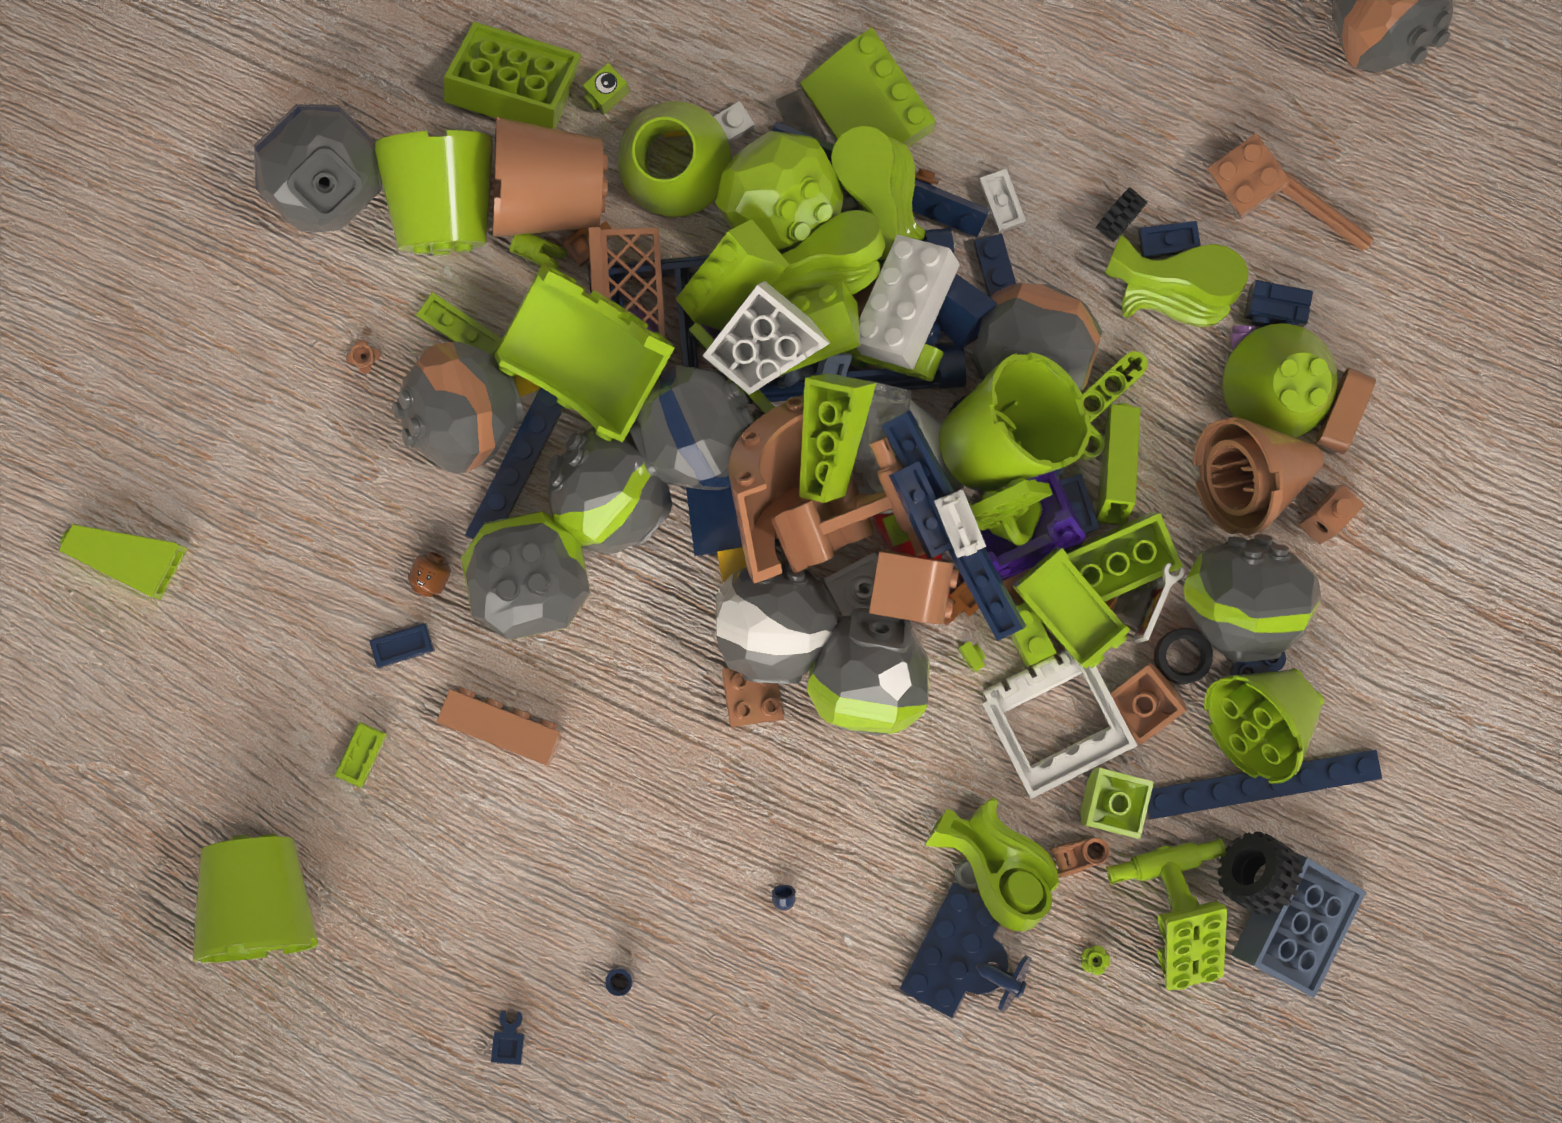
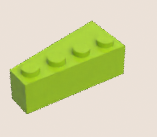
(831, 433)

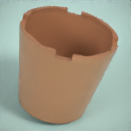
(546, 179)

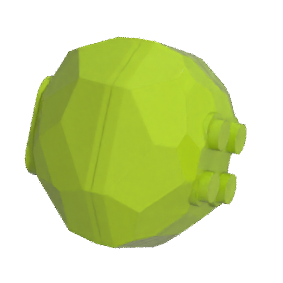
(782, 187)

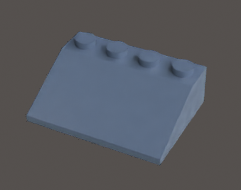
(1306, 934)

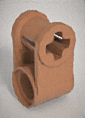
(1077, 855)

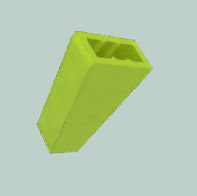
(1119, 465)
(131, 559)

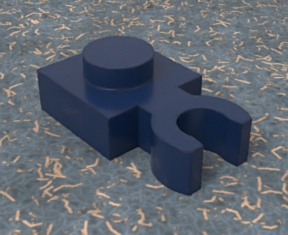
(508, 1045)

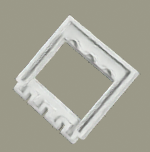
(1073, 759)

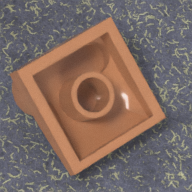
(1148, 702)

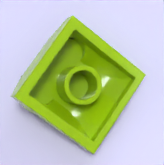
(1116, 802)

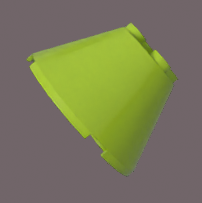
(1281, 379)
(1264, 721)

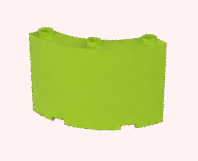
(584, 352)

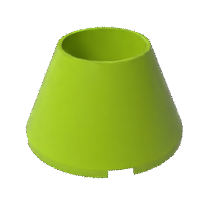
(698, 183)

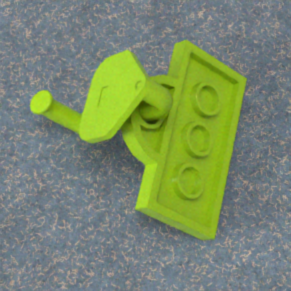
(1012, 511)

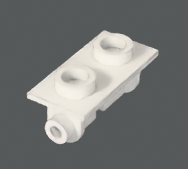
(960, 523)

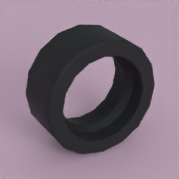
(1201, 642)

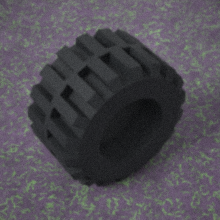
(1275, 884)

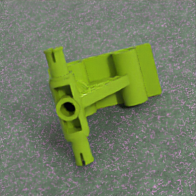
(1191, 931)

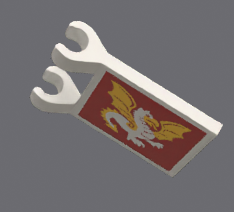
(1143, 634)

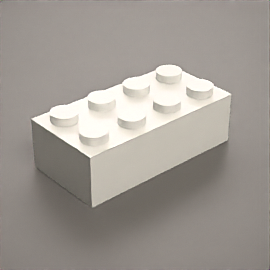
(906, 301)

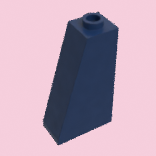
(963, 311)

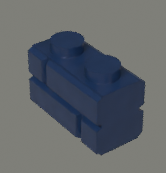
(1277, 304)

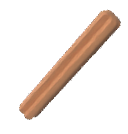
(1328, 214)

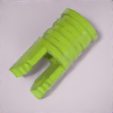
(533, 247)

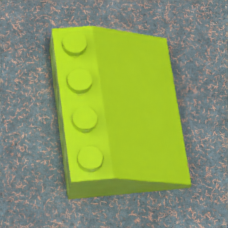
(510, 76)
(868, 89)

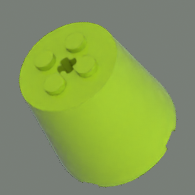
(437, 189)
(1015, 424)
(251, 900)

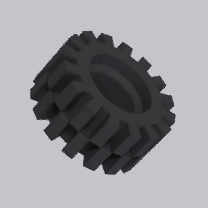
(1121, 214)

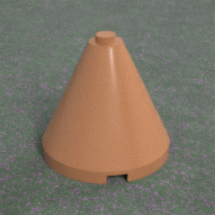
(1251, 473)

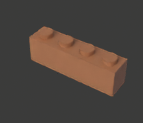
(500, 727)

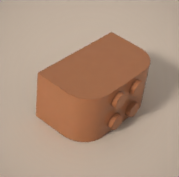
(913, 587)

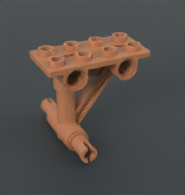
(815, 529)

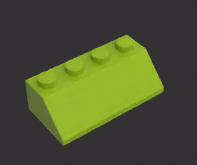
(730, 275)
(835, 315)
(1126, 556)

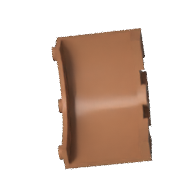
(766, 481)

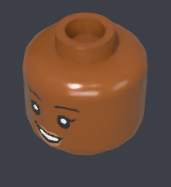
(429, 574)

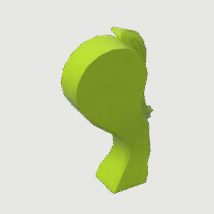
(880, 179)
(836, 251)
(1187, 287)
(1009, 868)

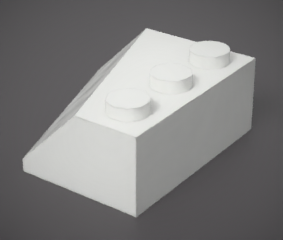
(764, 339)

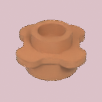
(354, 357)

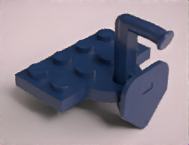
(959, 955)

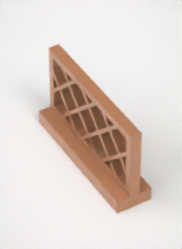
(599, 268)

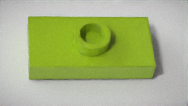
(360, 754)

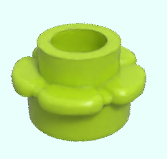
(1087, 960)

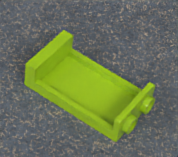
(1071, 609)

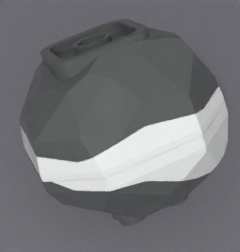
(773, 626)

